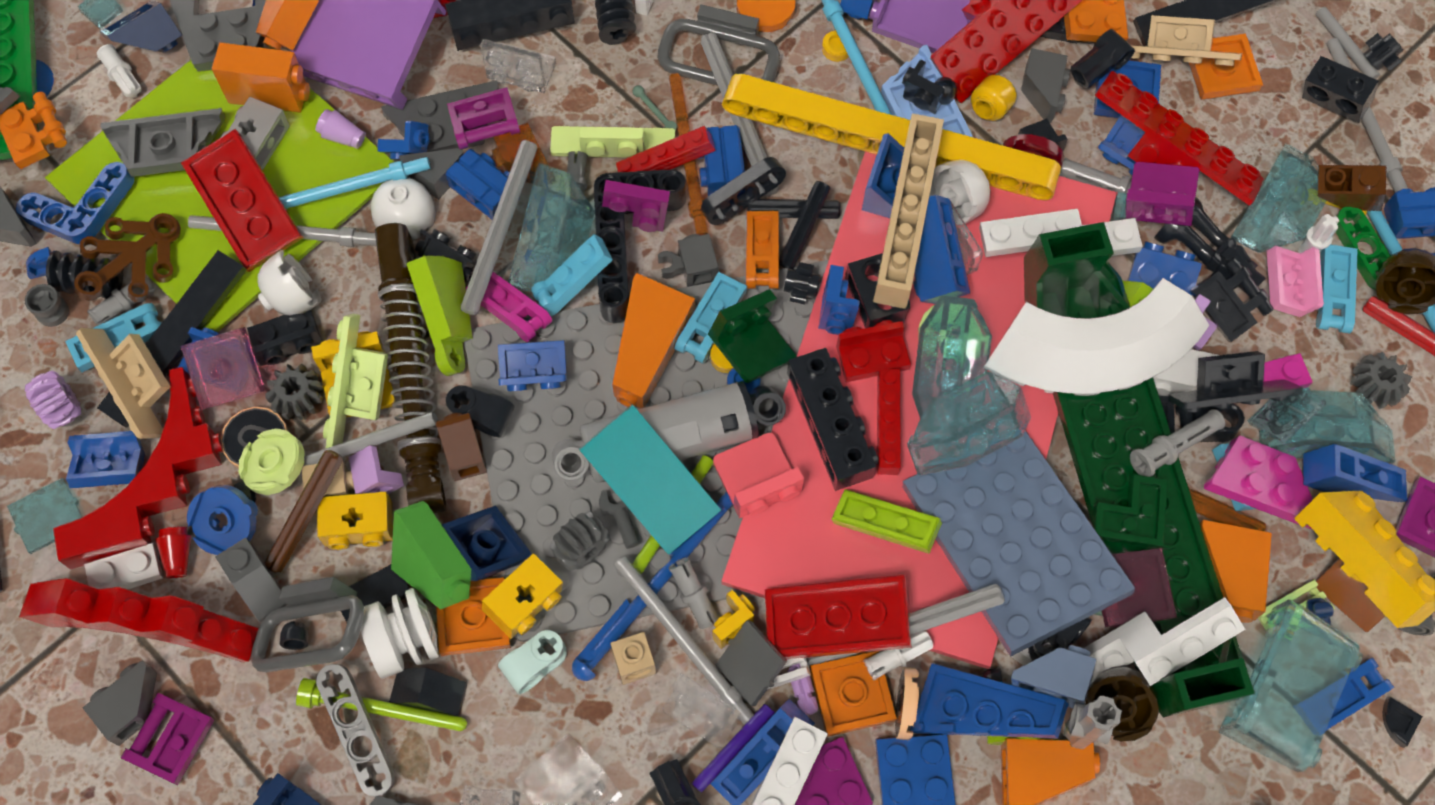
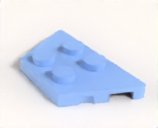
(893, 92)

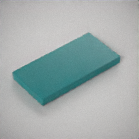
(650, 479)

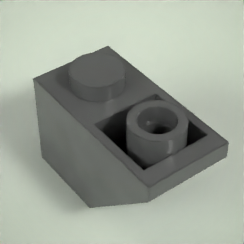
(1043, 81)
(124, 704)

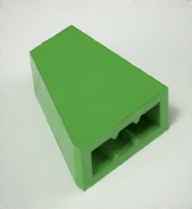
(428, 556)

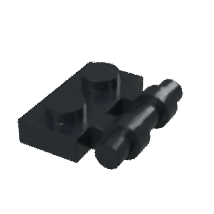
(1226, 307)

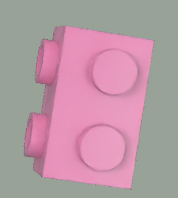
(1295, 280)

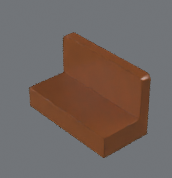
(1349, 596)

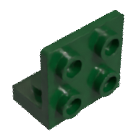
(749, 337)

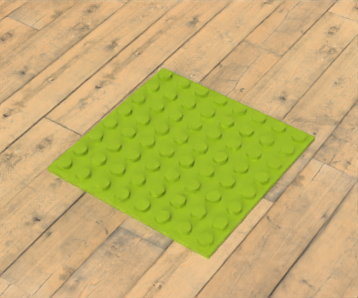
(297, 164)

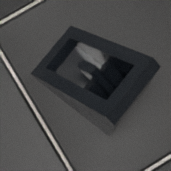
(428, 690)

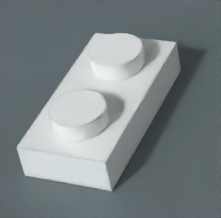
(125, 569)

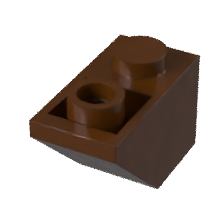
(1353, 185)
(461, 446)

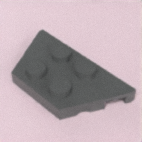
(435, 113)
(162, 141)

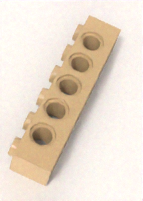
(908, 211)

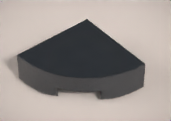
(1400, 721)

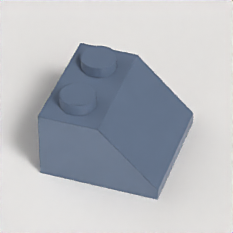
(1059, 674)

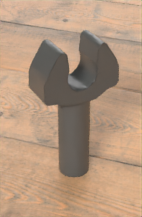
(619, 512)

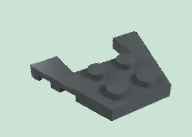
(206, 30)

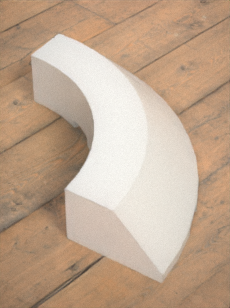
(1099, 352)

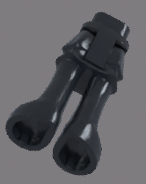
(1212, 259)

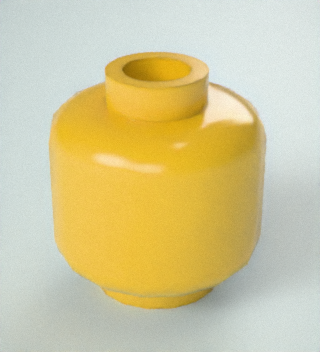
(993, 98)

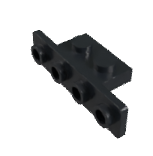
(1233, 380)

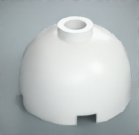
(964, 186)
(404, 203)
(286, 286)

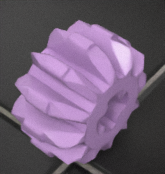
(52, 399)

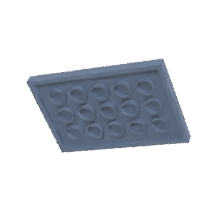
(1021, 529)

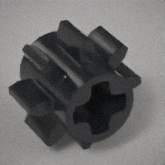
(1383, 51)
(801, 283)

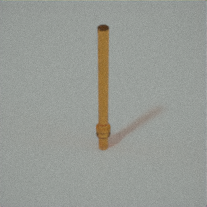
(691, 172)

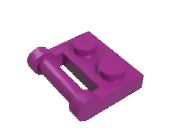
(480, 111)
(176, 744)

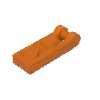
(762, 249)

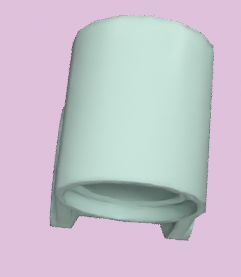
(531, 663)

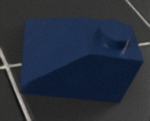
(145, 28)
(487, 542)

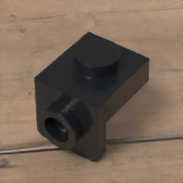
(921, 91)

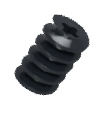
(615, 20)
(64, 269)

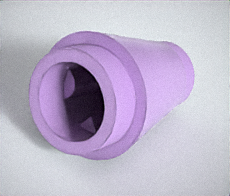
(339, 129)

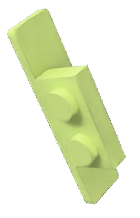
(606, 141)
(357, 381)

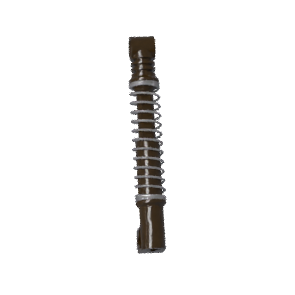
(408, 359)

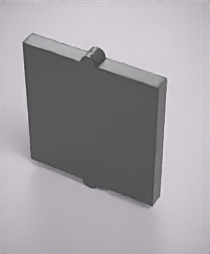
(751, 663)

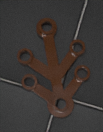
(130, 253)

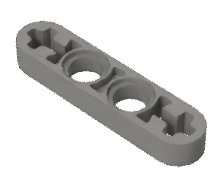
(360, 727)

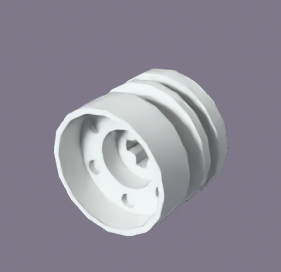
(398, 633)

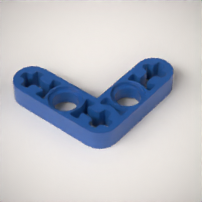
(78, 216)

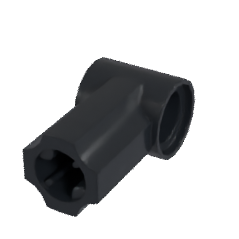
(1107, 53)
(673, 784)

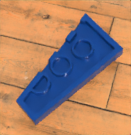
(979, 706)

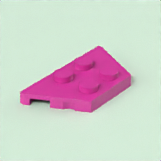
(1261, 479)

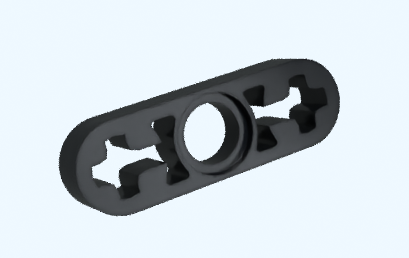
(717, 205)

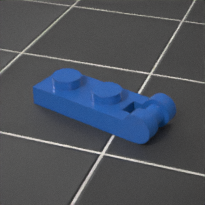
(1356, 694)

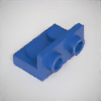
(836, 310)

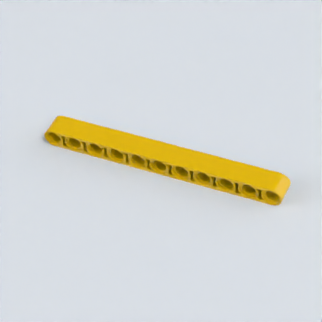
(864, 129)

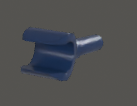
(1320, 608)

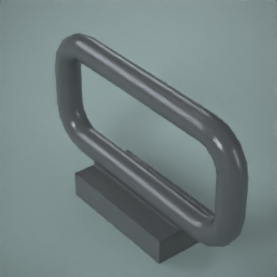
(727, 27)
(307, 600)

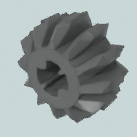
(1381, 380)
(289, 382)
(579, 541)

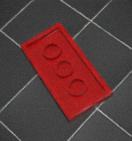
(242, 200)
(839, 617)

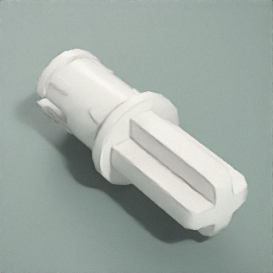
(119, 70)
(1321, 234)
(890, 659)

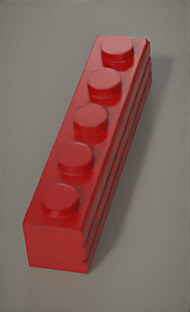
(670, 153)
(888, 422)

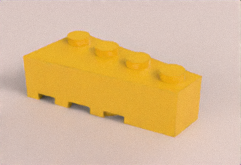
(1372, 554)

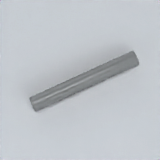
(1347, 43)

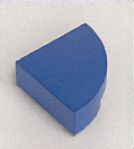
(37, 263)

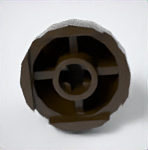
(1407, 281)
(1132, 696)

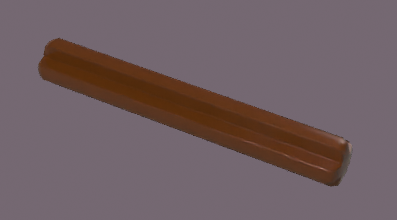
(303, 511)

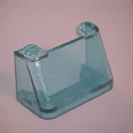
(1294, 687)

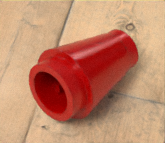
(174, 551)

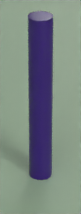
(734, 746)

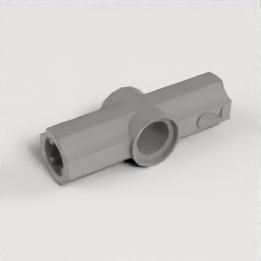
(1092, 722)

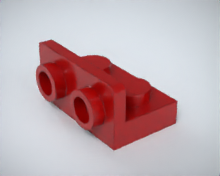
(871, 349)

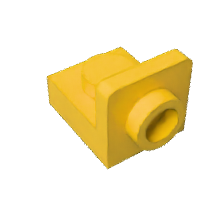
(729, 624)

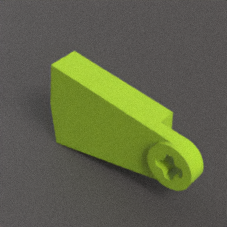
(440, 293)

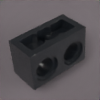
(1340, 89)
(864, 291)

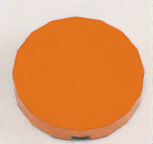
(771, 13)

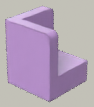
(368, 475)

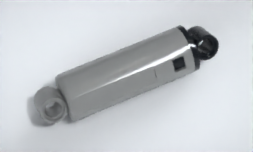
(688, 424)

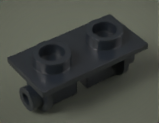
(438, 245)

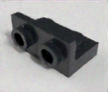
(284, 337)

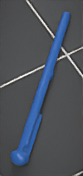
(627, 613)

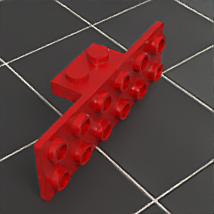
(994, 38)
(1174, 141)

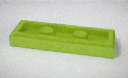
(887, 521)

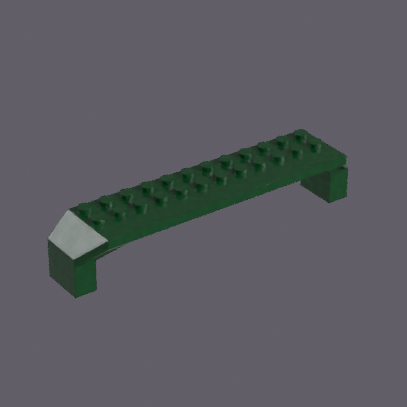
(1072, 278)

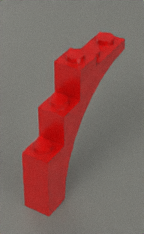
(159, 487)
(127, 612)

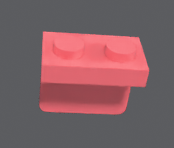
(757, 475)

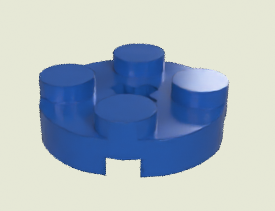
(218, 500)

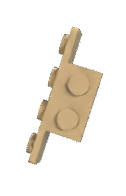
(1183, 38)
(129, 376)

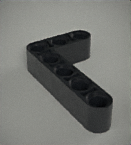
(613, 233)

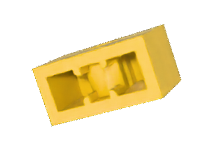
(339, 512)
(529, 578)

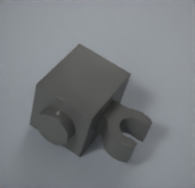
(695, 260)

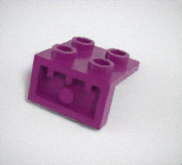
(1162, 193)

